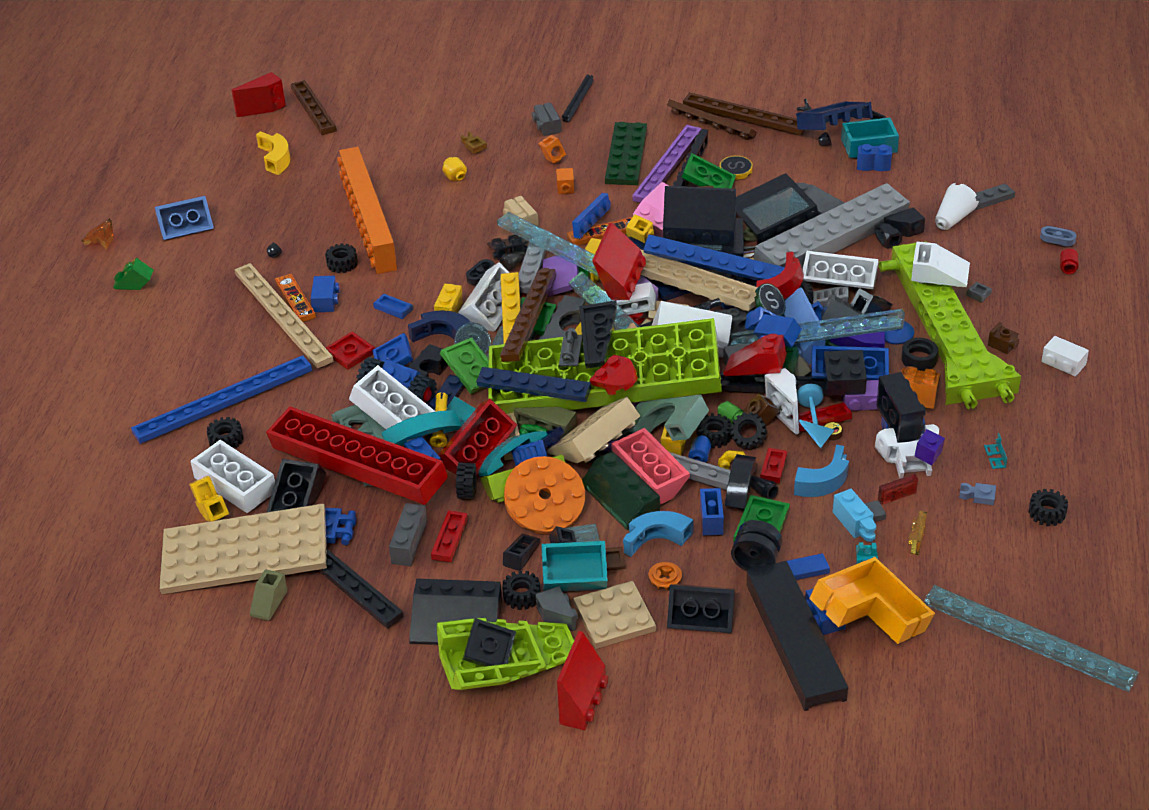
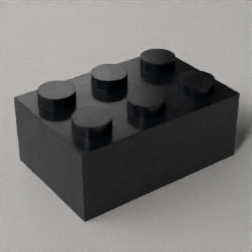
(900, 407)

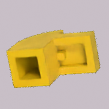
(207, 500)

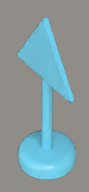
(811, 396)

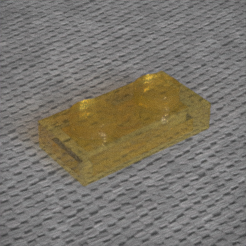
(918, 526)

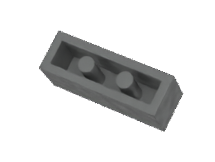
(408, 534)

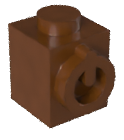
(763, 407)

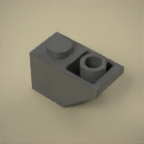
(555, 608)

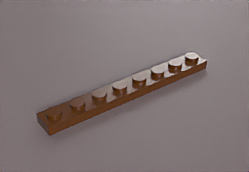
(742, 112)

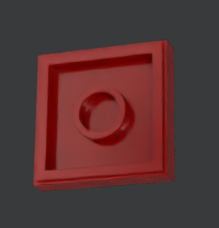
(350, 350)

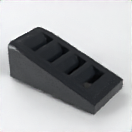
(518, 553)

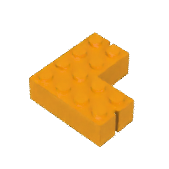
(876, 592)

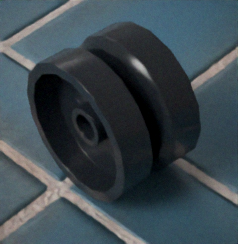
(756, 545)

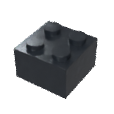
(844, 372)

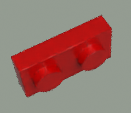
(774, 465)

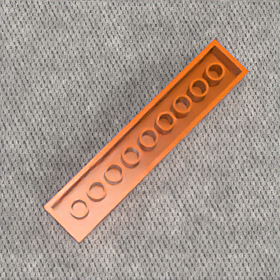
(367, 210)

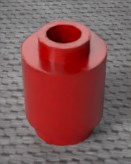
(1069, 261)

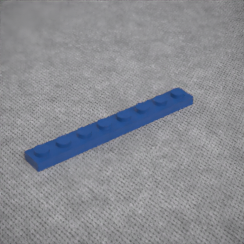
(710, 259)

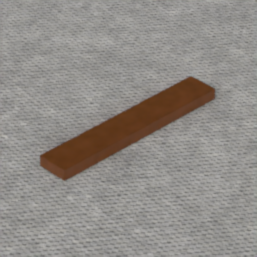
(313, 107)

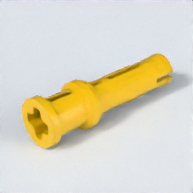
(438, 438)

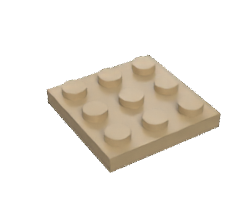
(614, 614)

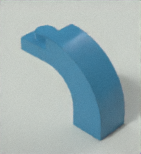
(824, 480)
(655, 525)

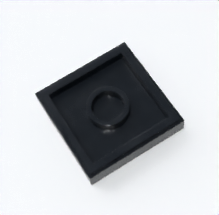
(488, 644)

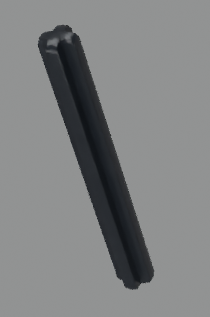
(577, 98)

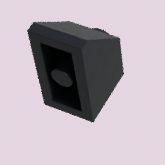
(908, 222)

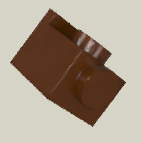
(1003, 339)

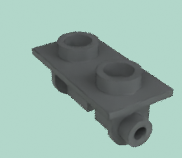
(570, 348)

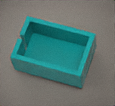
(870, 132)
(574, 566)

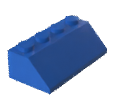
(875, 360)

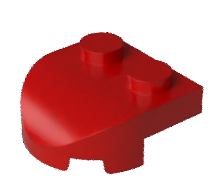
(615, 375)

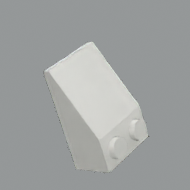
(782, 391)

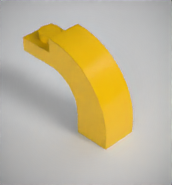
(278, 157)

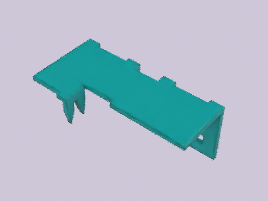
(993, 452)

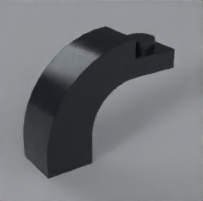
(740, 481)

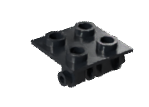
(512, 242)

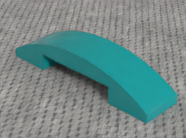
(422, 425)
(493, 460)

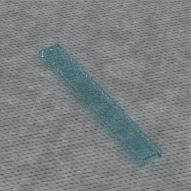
(548, 241)

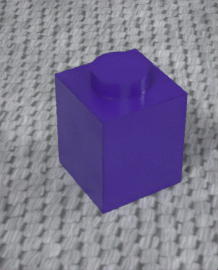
(929, 447)

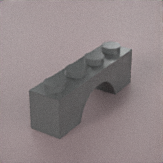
(565, 315)

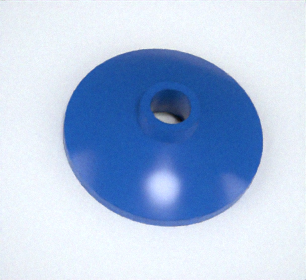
(899, 336)

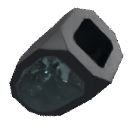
(888, 235)

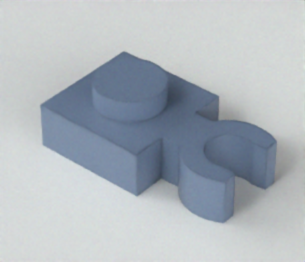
(981, 493)

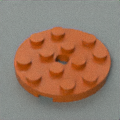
(540, 514)

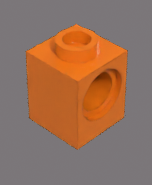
(547, 146)
(565, 180)

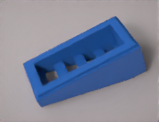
(528, 451)

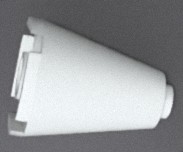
(956, 204)

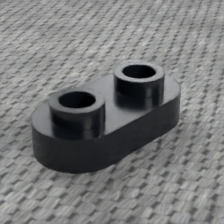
(477, 271)

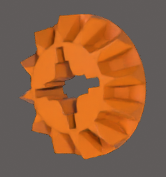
(666, 569)

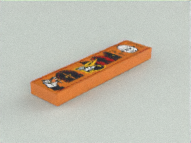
(597, 232)
(295, 297)

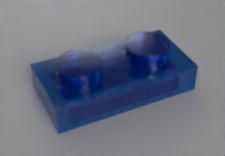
(552, 437)

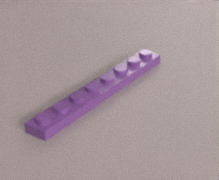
(668, 162)

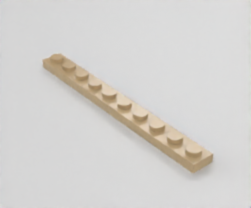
(284, 316)

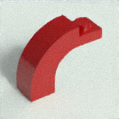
(789, 279)

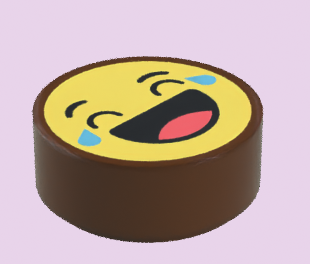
(838, 430)

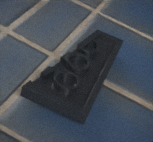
(597, 328)

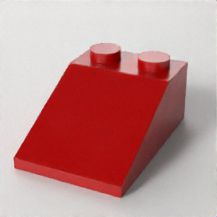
(259, 96)
(759, 357)

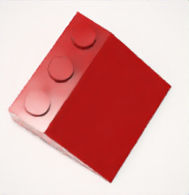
(618, 263)
(580, 684)

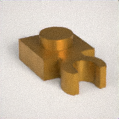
(473, 144)

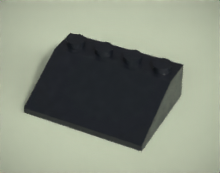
(700, 215)
(451, 601)

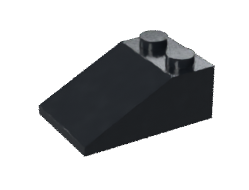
(296, 485)

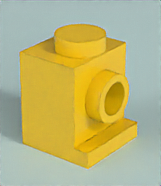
(639, 228)

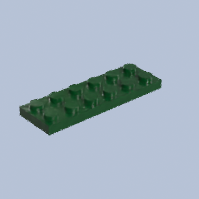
(626, 153)

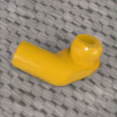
(725, 460)

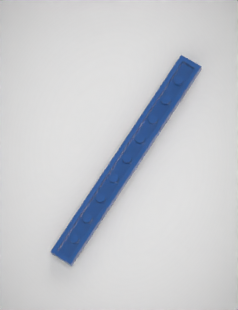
(221, 399)

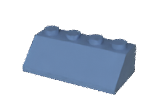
(801, 310)

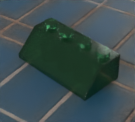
(620, 489)

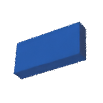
(393, 306)
(809, 566)

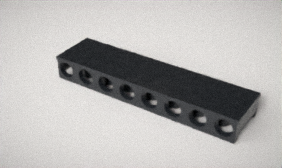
(796, 635)

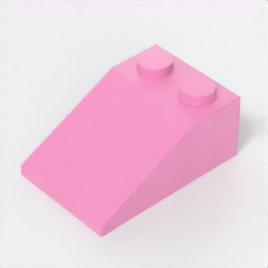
(653, 208)

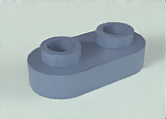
(1058, 236)

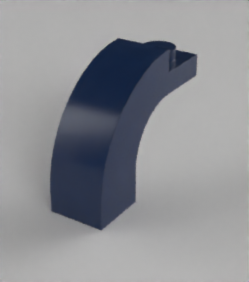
(436, 323)

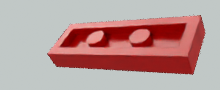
(832, 413)
(449, 536)

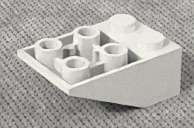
(939, 266)

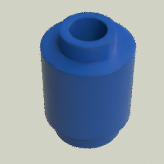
(700, 449)

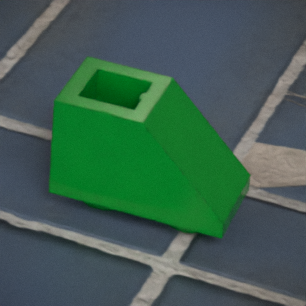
(133, 276)

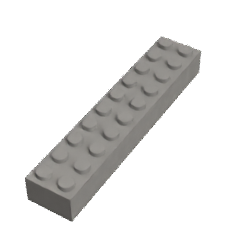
(834, 228)

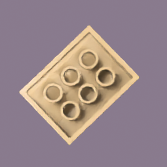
(596, 431)

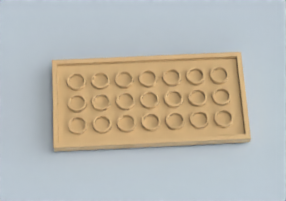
(243, 548)

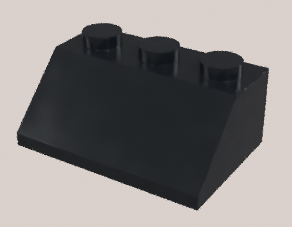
(701, 608)

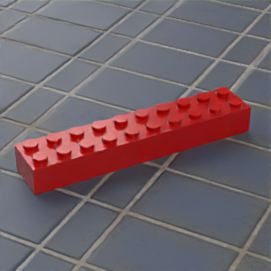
(358, 455)

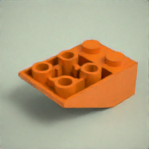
(924, 384)

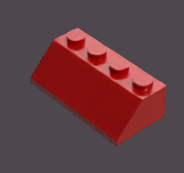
(477, 436)

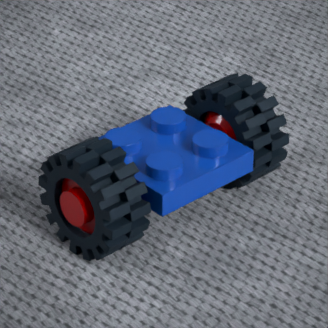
(418, 384)

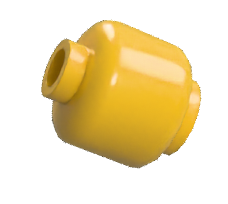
(454, 169)

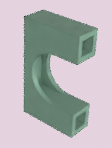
(681, 414)

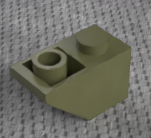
(268, 594)

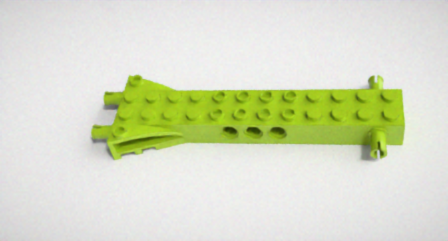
(968, 366)

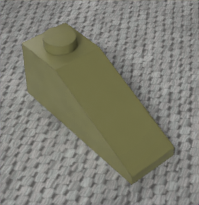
(547, 417)

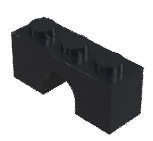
(429, 361)

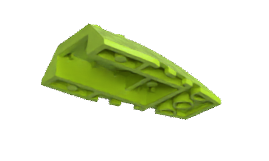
(533, 651)

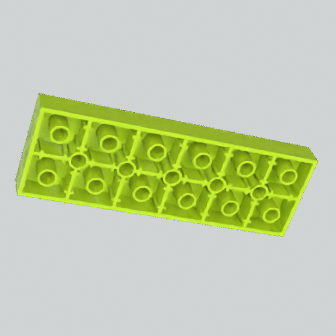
(668, 360)

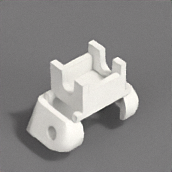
(902, 453)

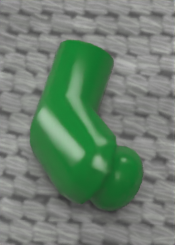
(526, 428)

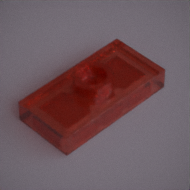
(897, 489)

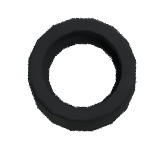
(920, 345)

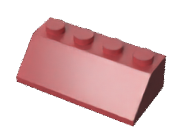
(652, 463)

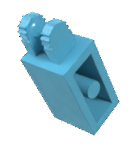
(854, 515)

